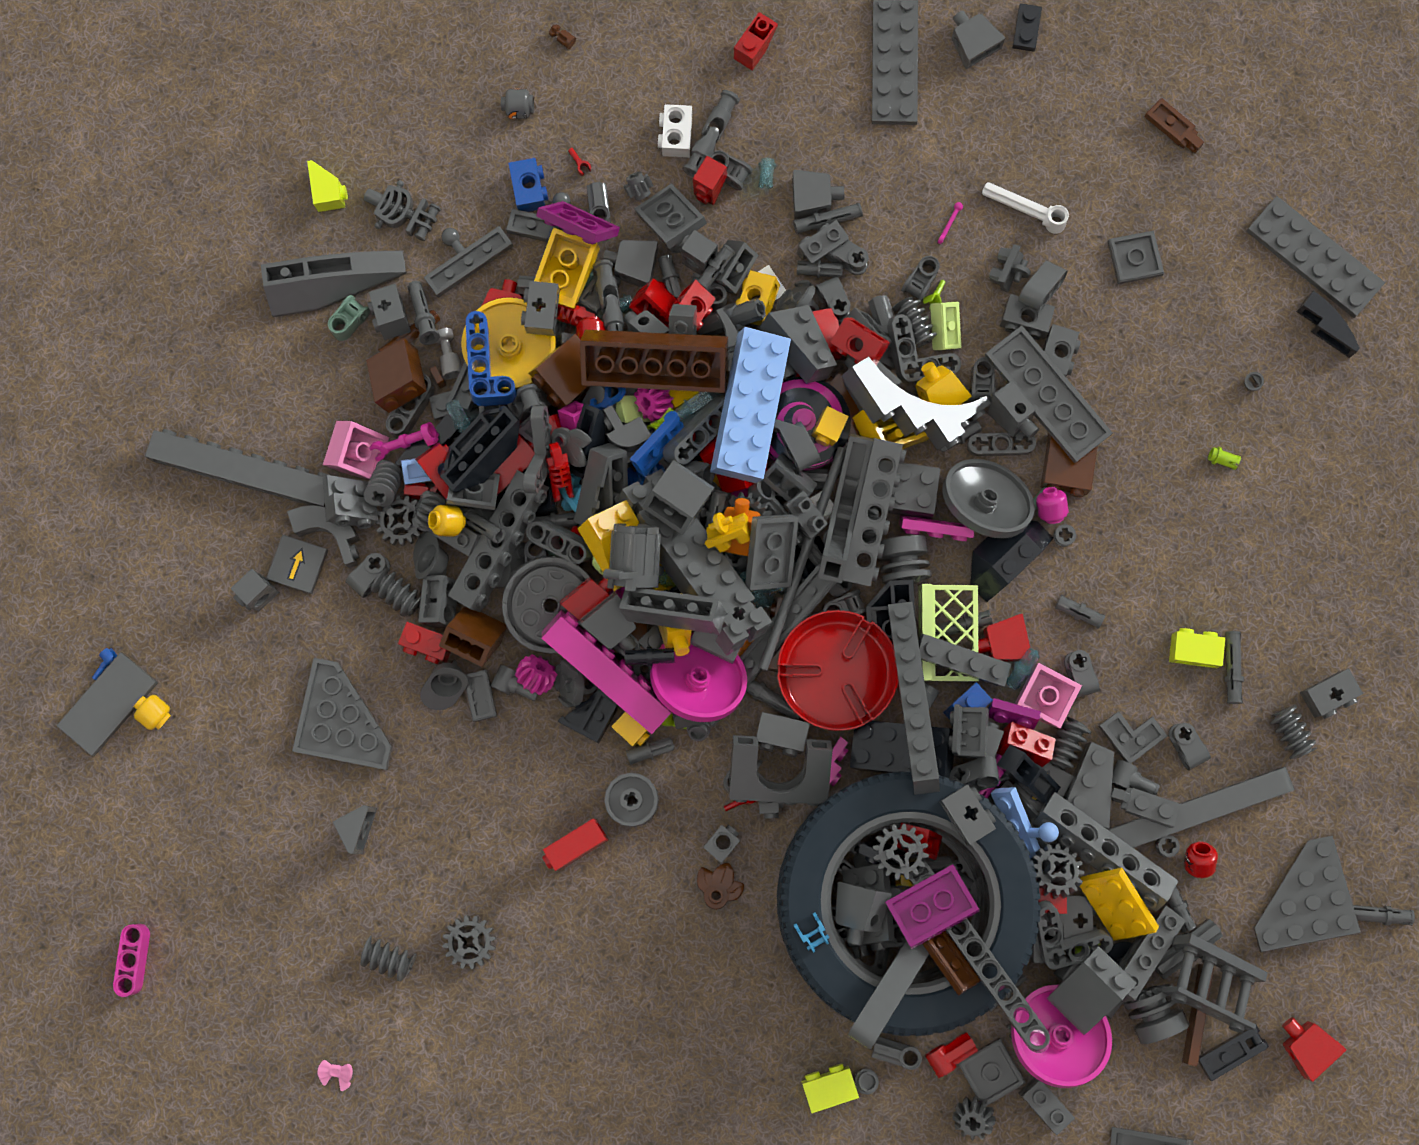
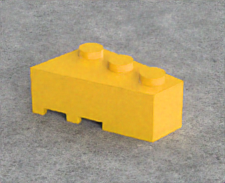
(886, 431)

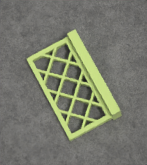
(927, 624)

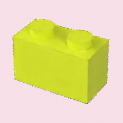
(1197, 649)
(829, 1088)

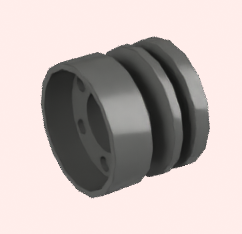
(904, 560)
(1157, 1018)

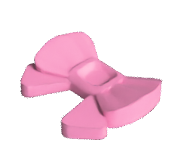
(344, 1073)

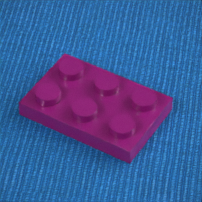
(577, 222)
(932, 906)

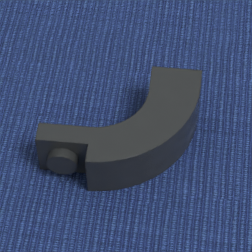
(313, 519)

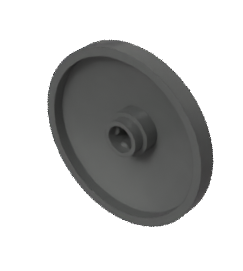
(988, 498)

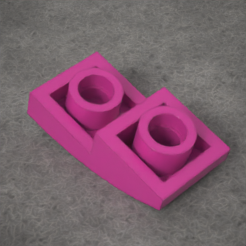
(838, 753)

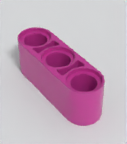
(123, 968)

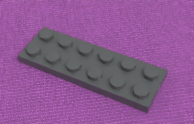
(895, 62)
(1315, 257)
(1055, 399)

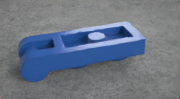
(652, 450)

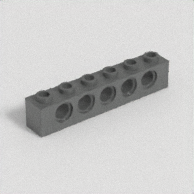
(880, 449)
(485, 549)
(1106, 851)

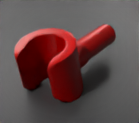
(579, 162)
(734, 804)

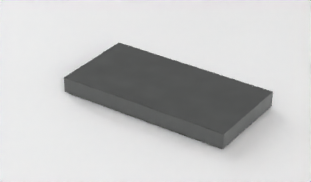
(107, 704)

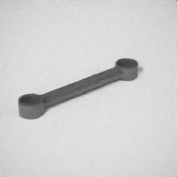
(768, 496)

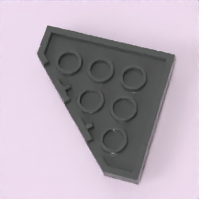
(338, 722)
(1310, 902)

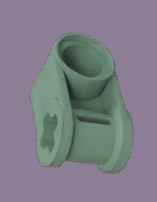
(350, 314)

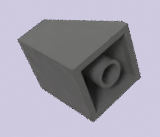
(1091, 990)

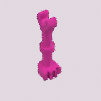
(426, 432)

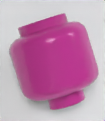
(1052, 505)

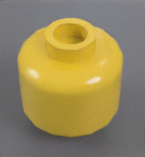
(446, 520)
(151, 712)

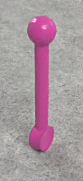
(957, 207)

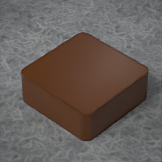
(438, 377)

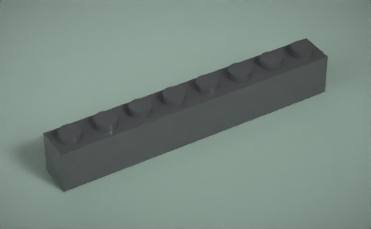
(236, 468)
(913, 699)

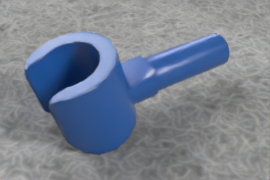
(107, 656)

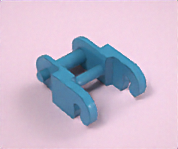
(820, 928)

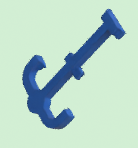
(608, 401)

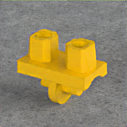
(725, 529)

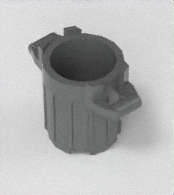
(634, 557)

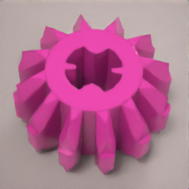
(653, 402)
(536, 674)

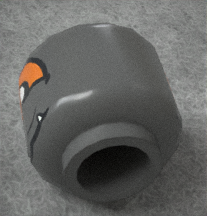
(517, 103)

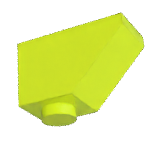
(325, 189)

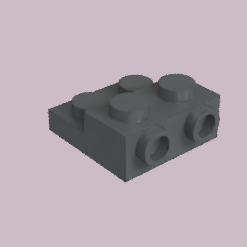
(346, 502)

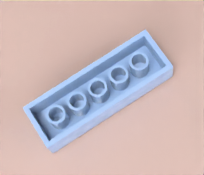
(750, 405)

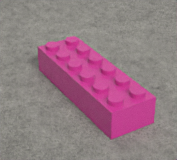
(605, 670)

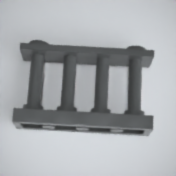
(1230, 966)

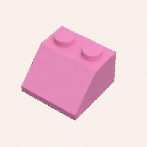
(350, 449)
(1048, 693)

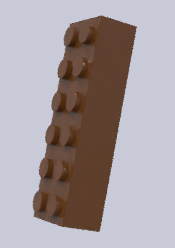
(654, 360)

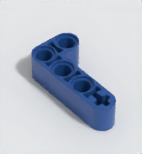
(481, 358)

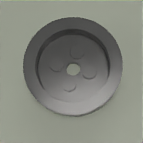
(528, 590)

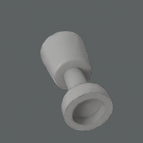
(449, 360)

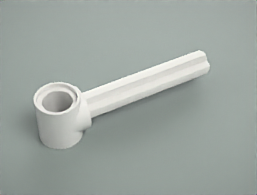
(1029, 207)

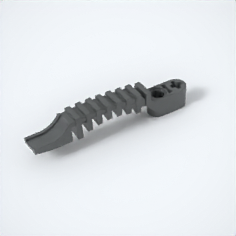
(792, 435)

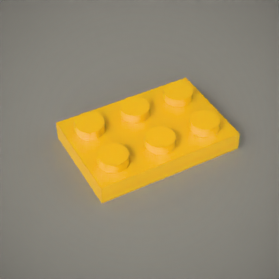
(1118, 904)

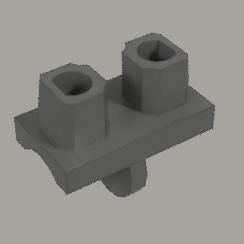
(1013, 270)
(810, 519)

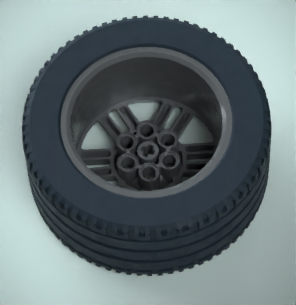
(1001, 889)

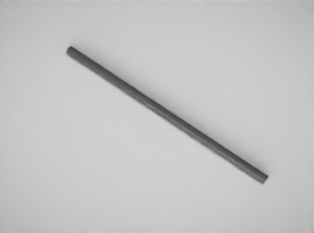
(800, 564)

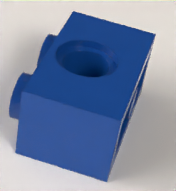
(523, 173)

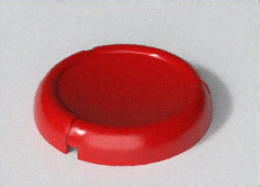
(837, 670)

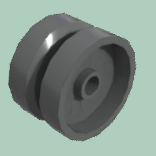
(617, 800)

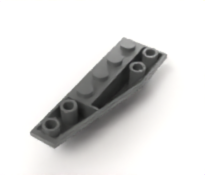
(326, 279)

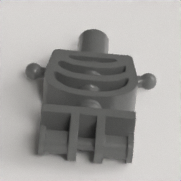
(388, 210)

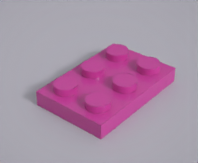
(935, 528)

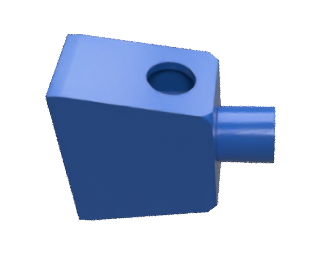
(973, 697)

